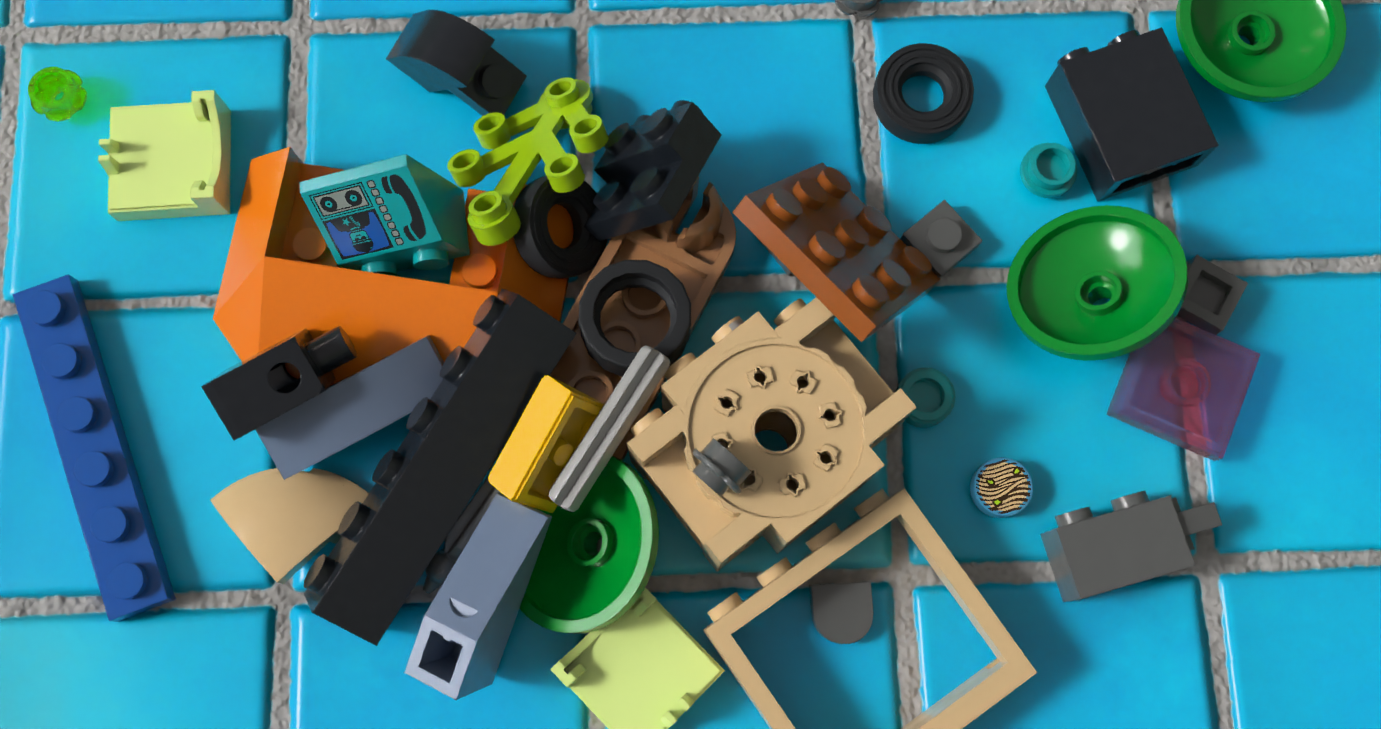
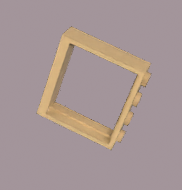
(953, 710)

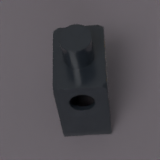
(264, 390)

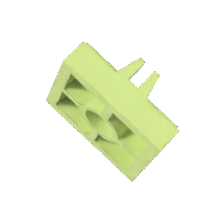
(169, 159)
(639, 669)

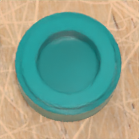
(931, 394)

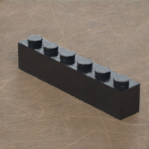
(436, 467)

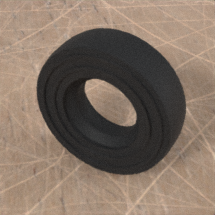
(928, 61)
(534, 238)

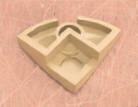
(287, 518)

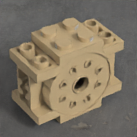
(788, 380)

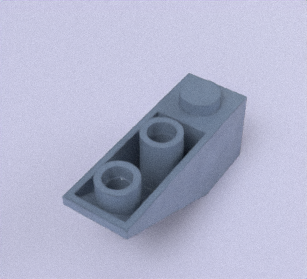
(479, 601)

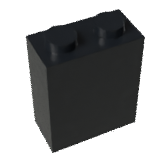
(1129, 112)

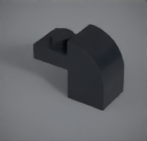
(457, 57)

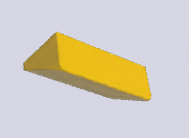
(543, 443)

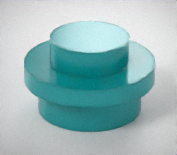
(1048, 170)

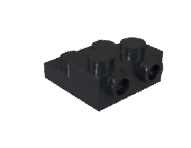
(650, 169)

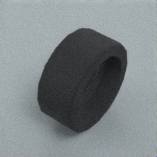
(633, 275)

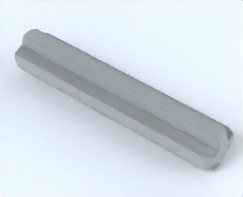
(609, 428)

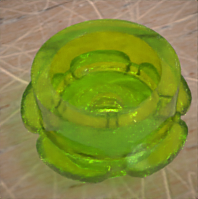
(48, 84)

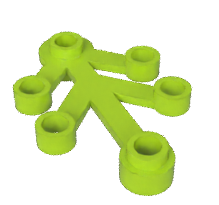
(561, 106)

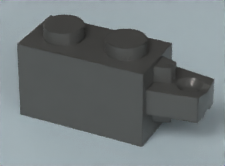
(1125, 545)

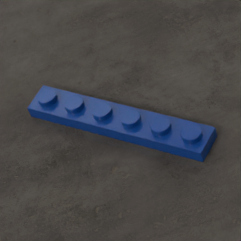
(93, 449)

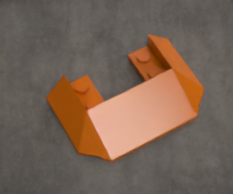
(288, 280)

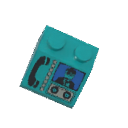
(389, 216)

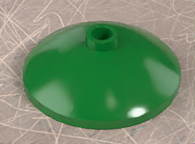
(1289, 48)
(1094, 257)
(573, 583)

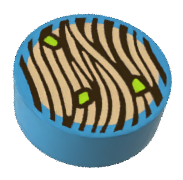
(1001, 487)

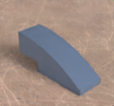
(353, 408)

